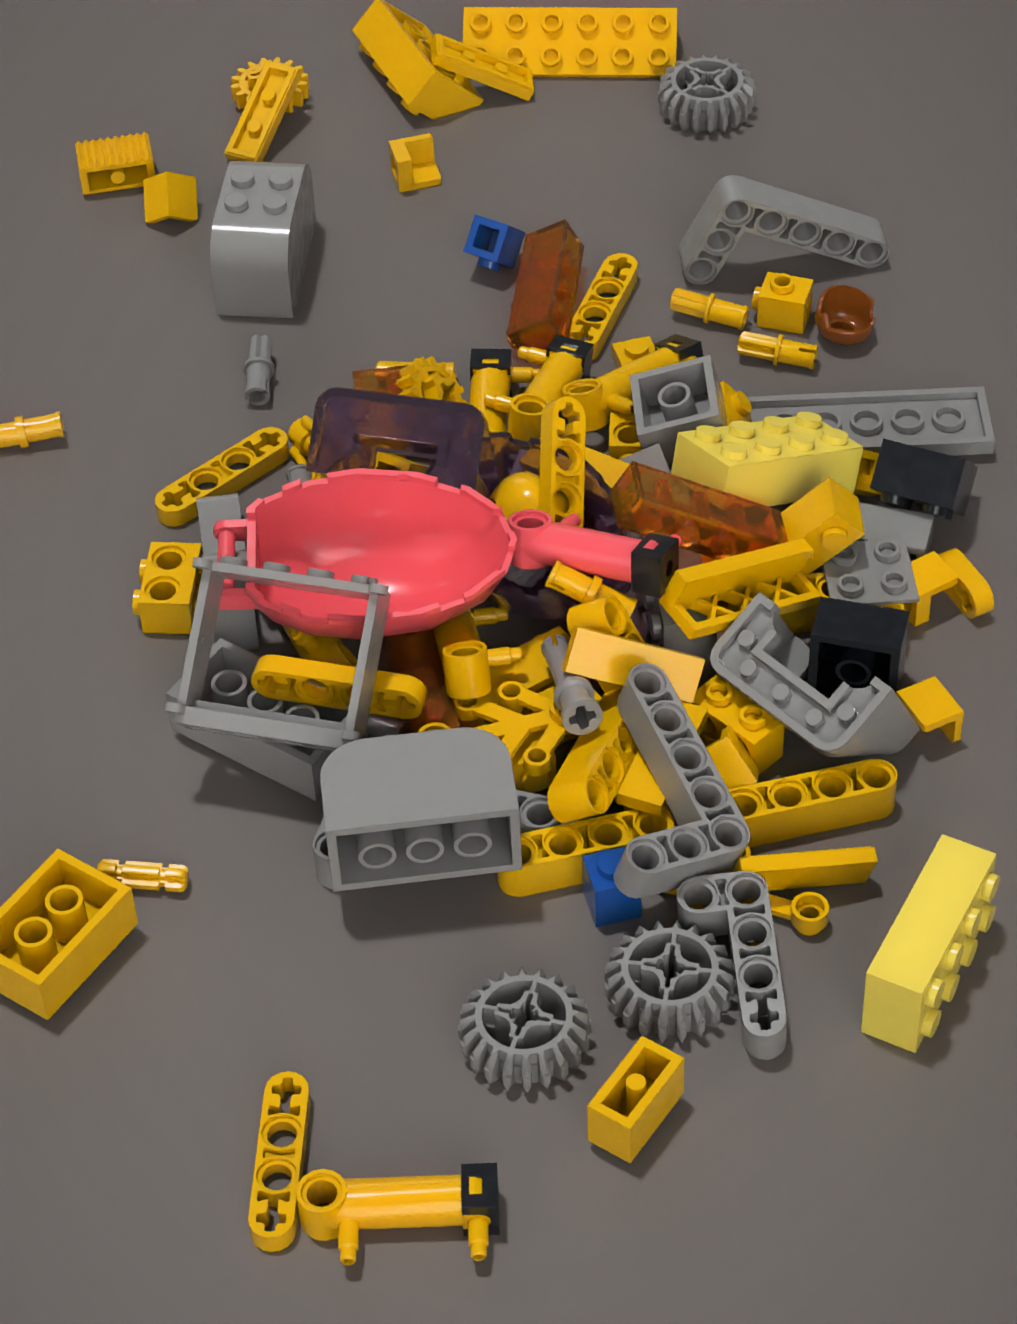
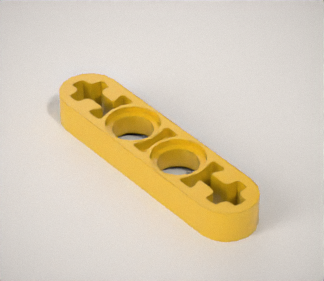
(606, 308)
(573, 443)
(260, 450)
(275, 678)
(276, 1159)

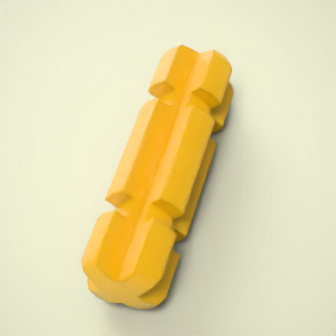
(147, 874)

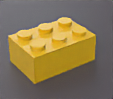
(60, 931)

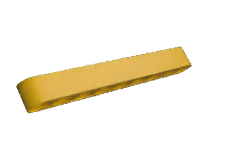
(771, 809)

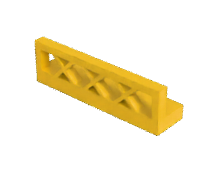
(733, 581)

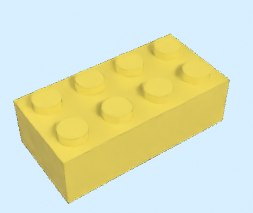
(769, 458)
(929, 944)

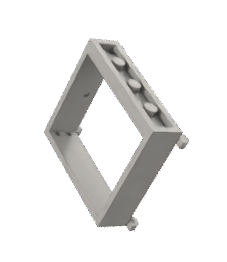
(269, 725)

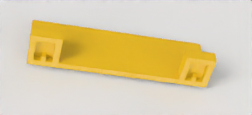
(577, 39)

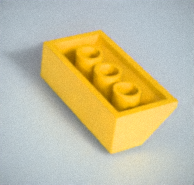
(404, 56)

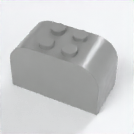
(261, 238)
(420, 808)

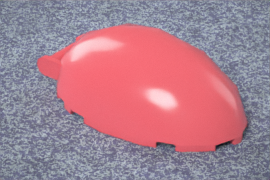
(419, 537)

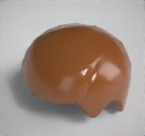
(845, 315)

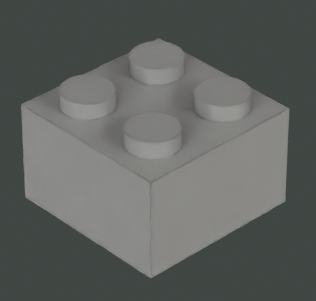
(676, 401)

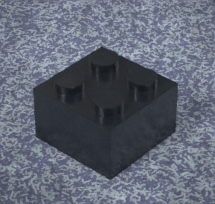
(923, 477)
(856, 644)

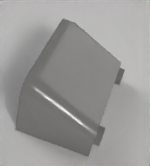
(769, 666)

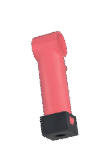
(643, 563)

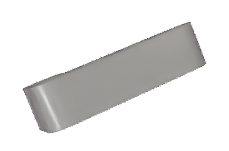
(751, 963)

